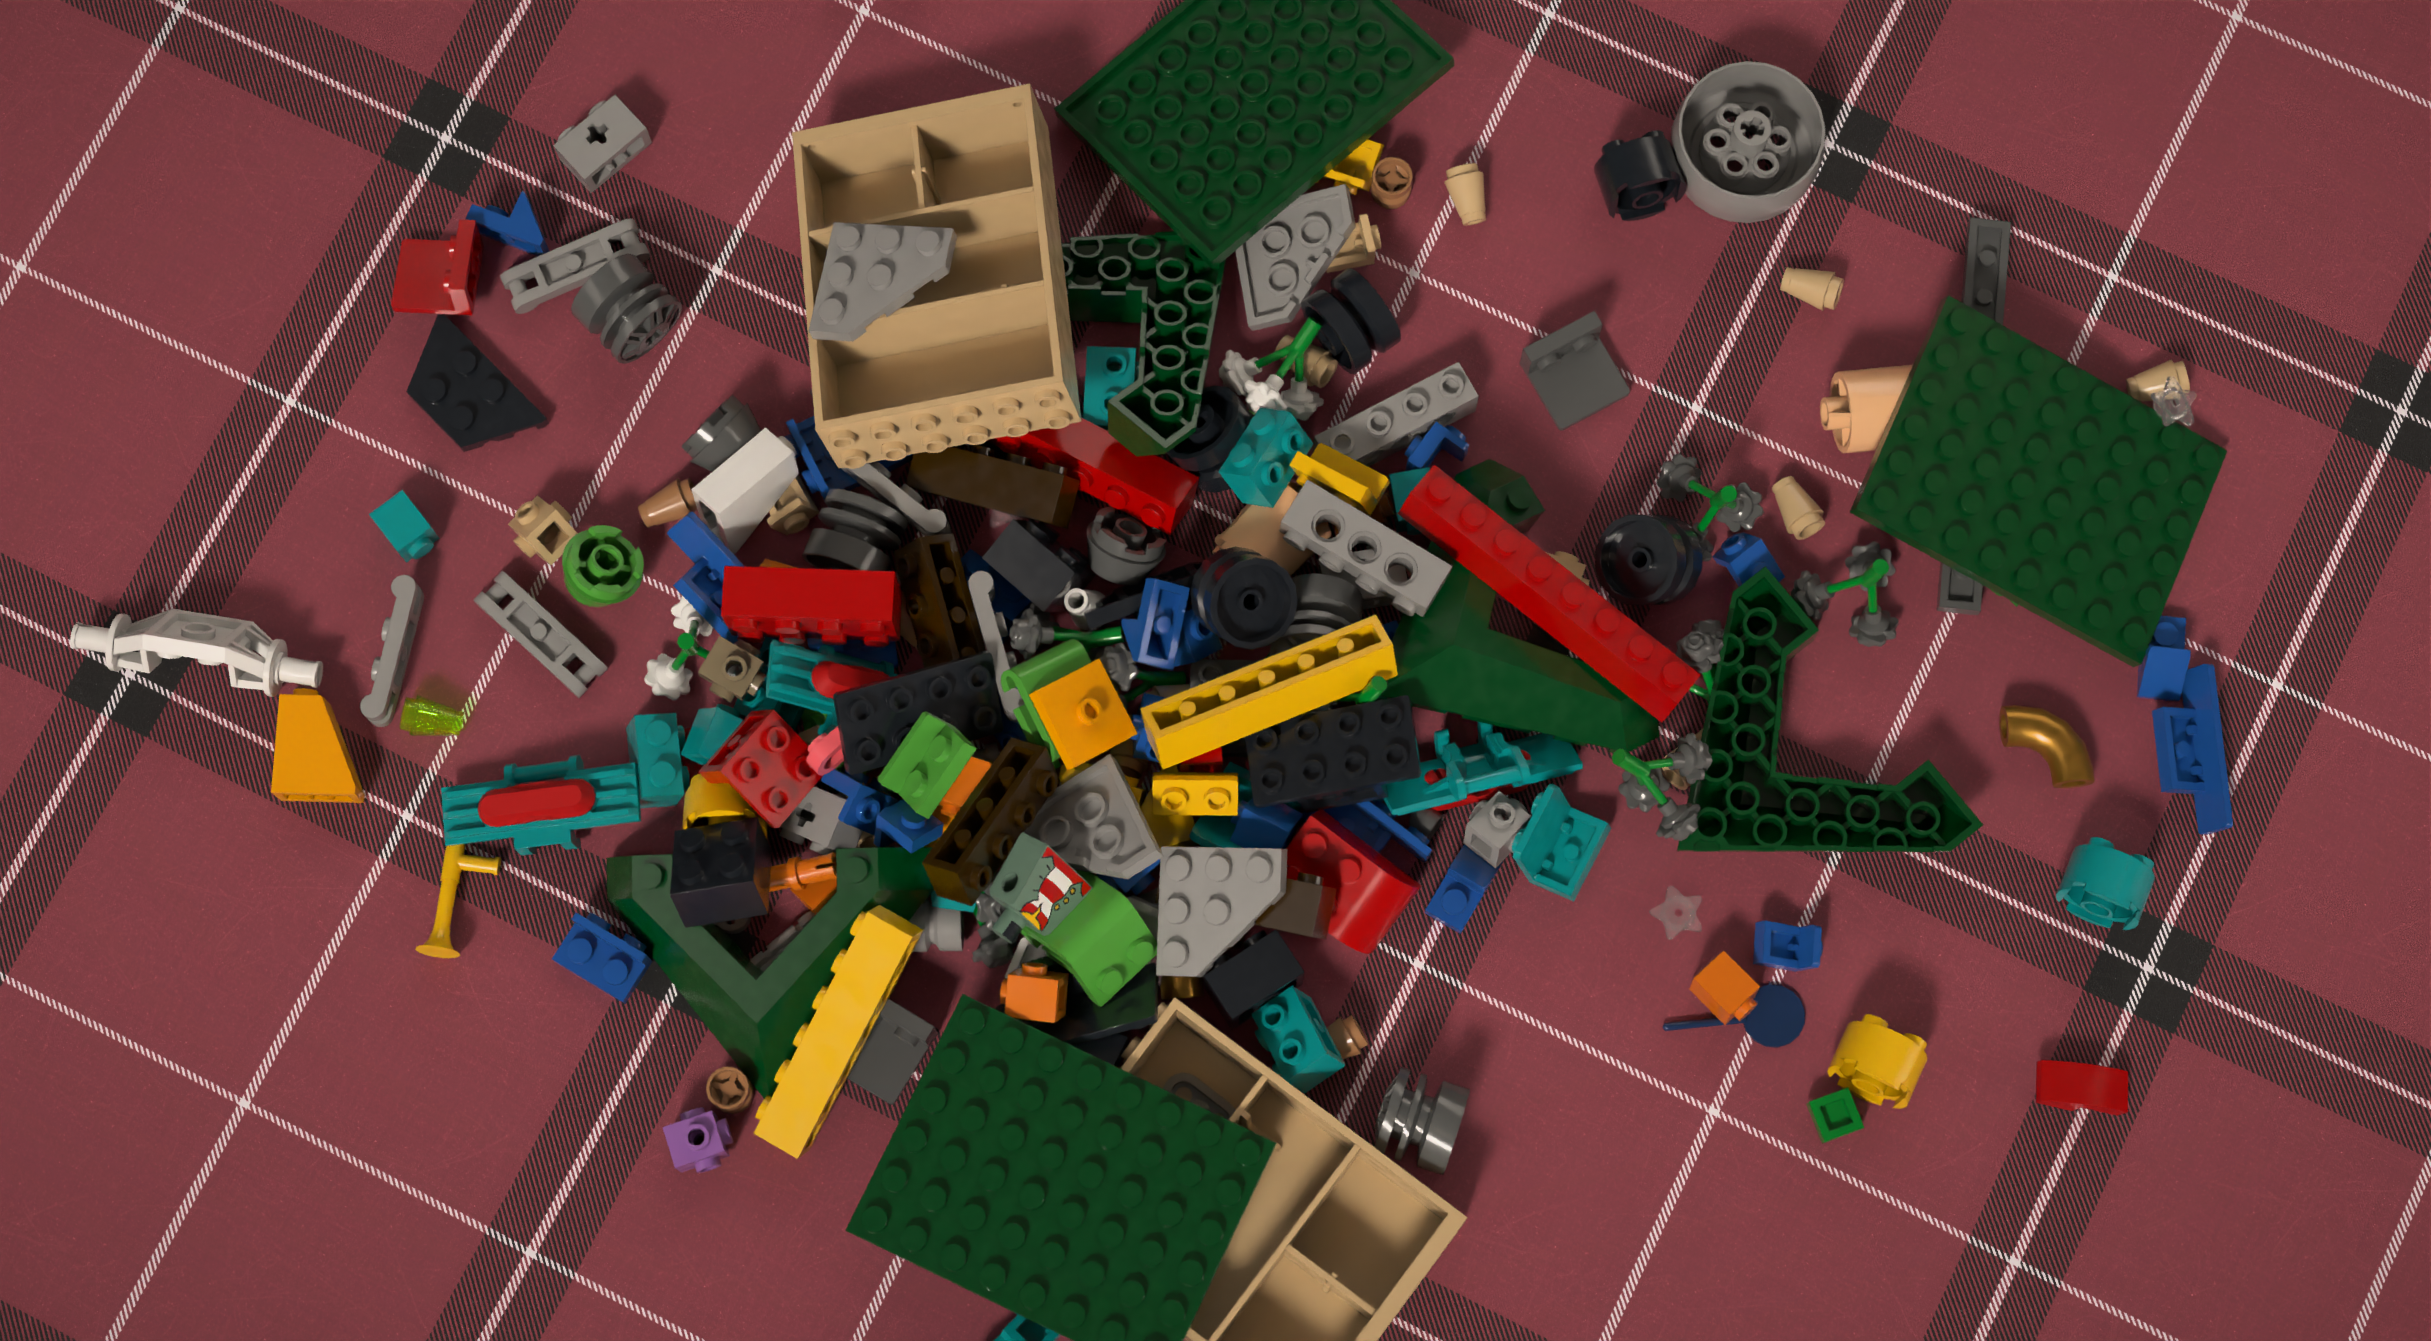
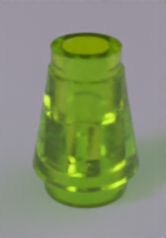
(430, 718)

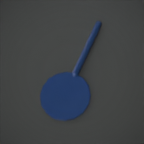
(1772, 1023)

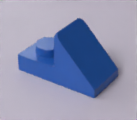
(518, 230)
(1157, 631)
(2165, 662)
(1461, 890)

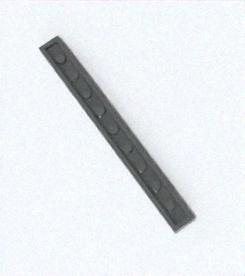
(1985, 292)

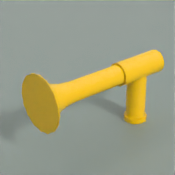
(454, 861)

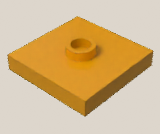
(1083, 714)

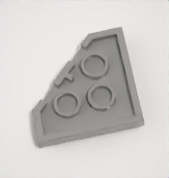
(1292, 254)
(875, 273)
(1097, 823)
(1212, 902)

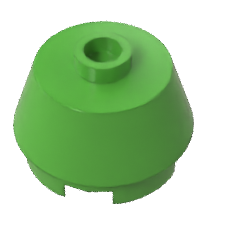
(601, 566)

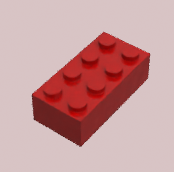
(812, 604)

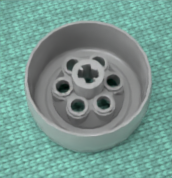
(1765, 103)

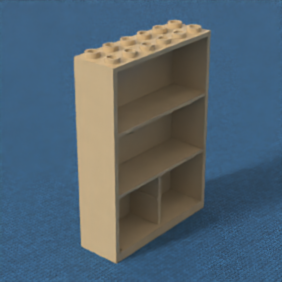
(991, 338)
(1333, 1224)

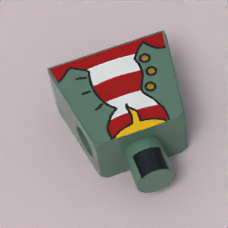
(1035, 889)

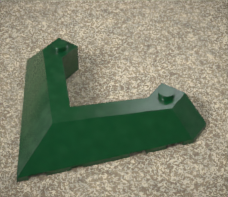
(1176, 301)
(1488, 677)
(1762, 810)
(742, 1006)

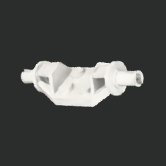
(202, 637)

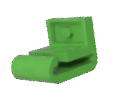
(1036, 674)
(1099, 941)

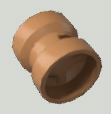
(1391, 173)
(723, 1086)

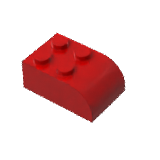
(1368, 885)

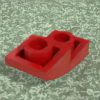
(2081, 1086)

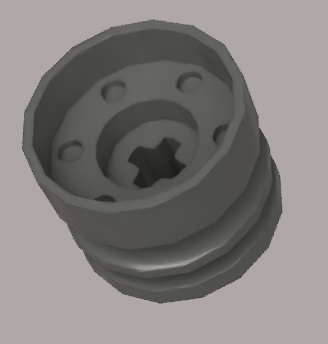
(626, 308)
(858, 530)
(1322, 607)
(1421, 1120)

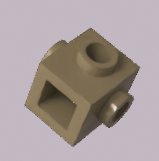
(725, 655)

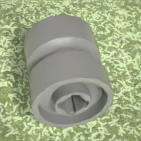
(940, 927)

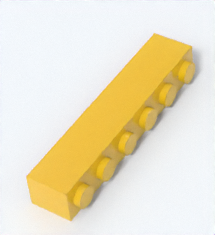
(1268, 692)
(837, 1031)

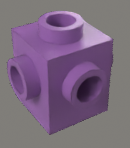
(683, 1136)

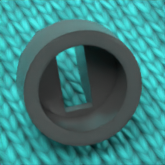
(1427, 821)

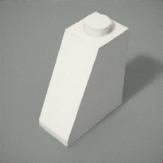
(746, 488)

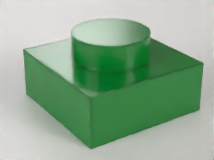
(1835, 1115)

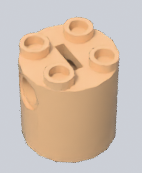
(1862, 405)
(1259, 530)

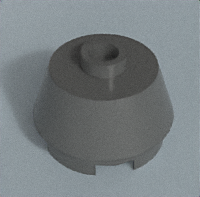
(722, 434)
(1123, 547)

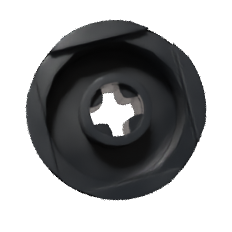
(1639, 176)

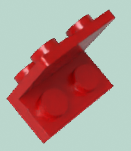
(439, 273)
(764, 766)

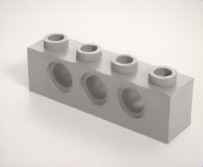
(1402, 417)
(1317, 506)

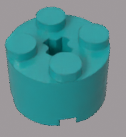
(2106, 884)

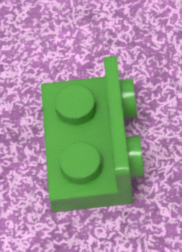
(927, 763)

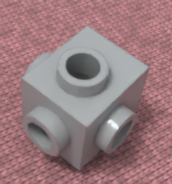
(1494, 827)

